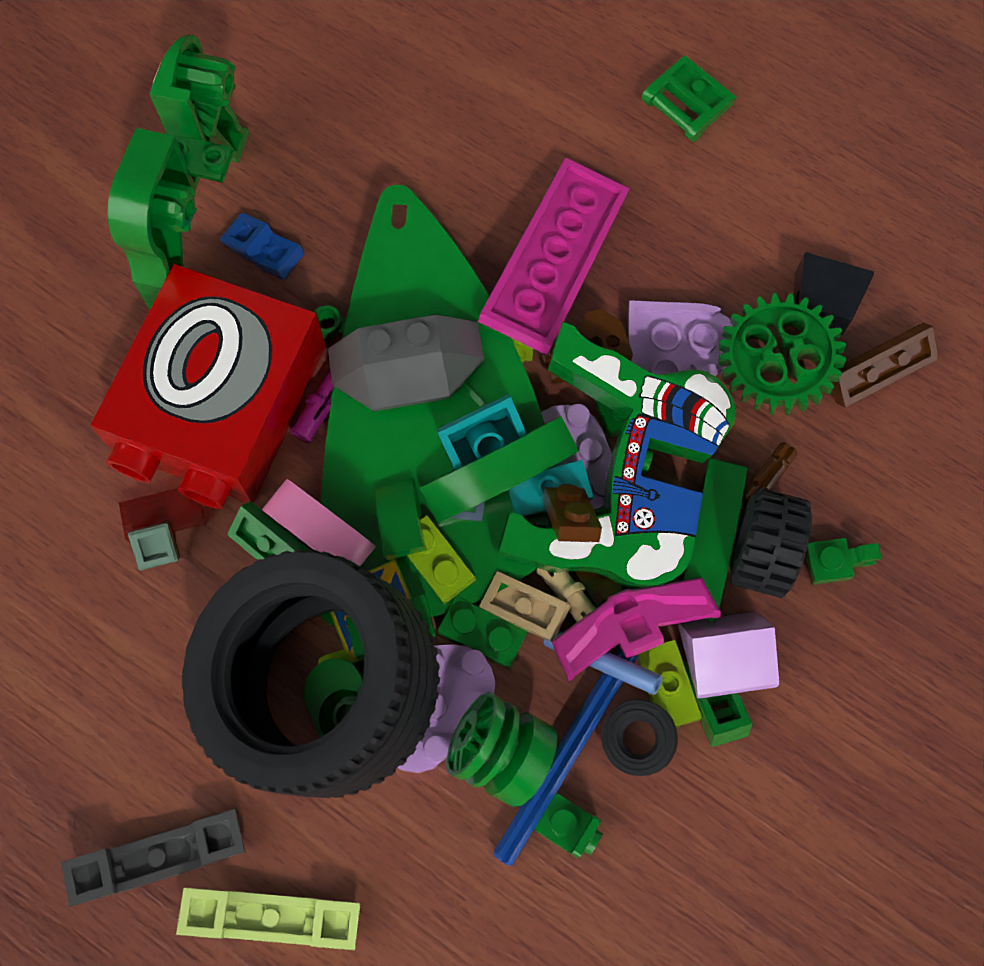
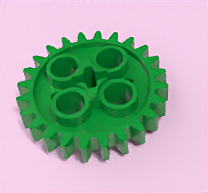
(814, 343)

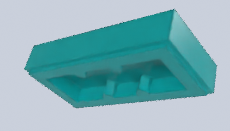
(528, 496)

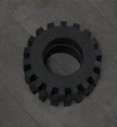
(771, 542)

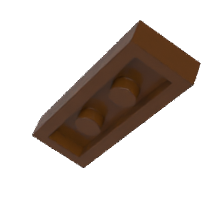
(885, 364)

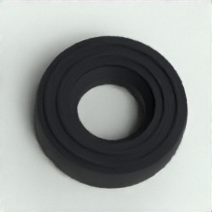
(664, 729)

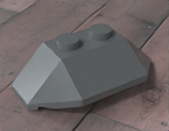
(406, 361)

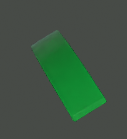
(499, 470)

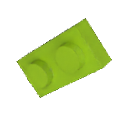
(441, 564)

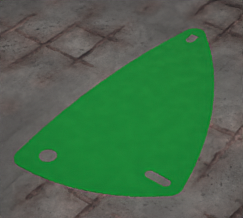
(403, 278)

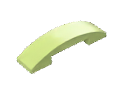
(268, 918)

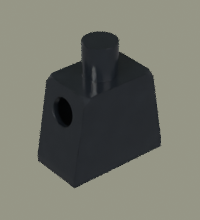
(833, 285)

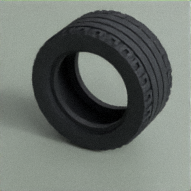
(231, 662)

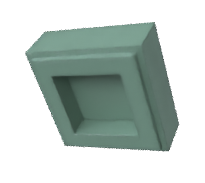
(153, 545)

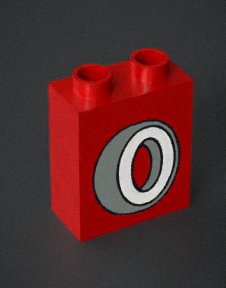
(209, 387)

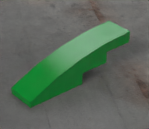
(717, 526)

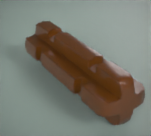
(771, 470)

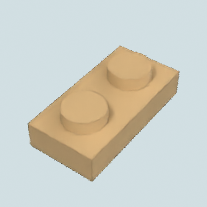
(525, 607)

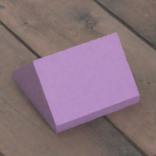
(731, 654)

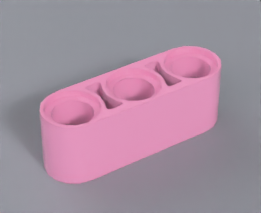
(316, 524)

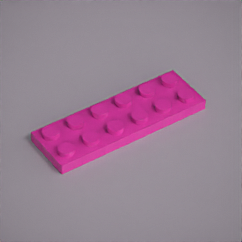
(554, 256)

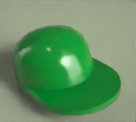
(331, 693)

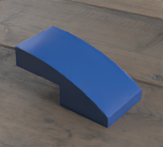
(262, 247)

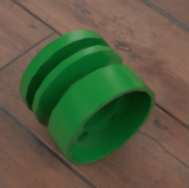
(501, 750)

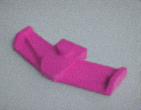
(632, 622)

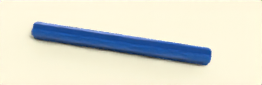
(565, 756)

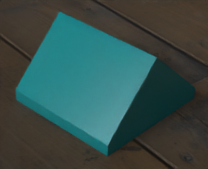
(481, 431)

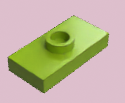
(675, 690)

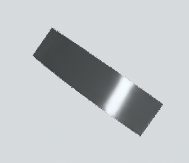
(152, 858)

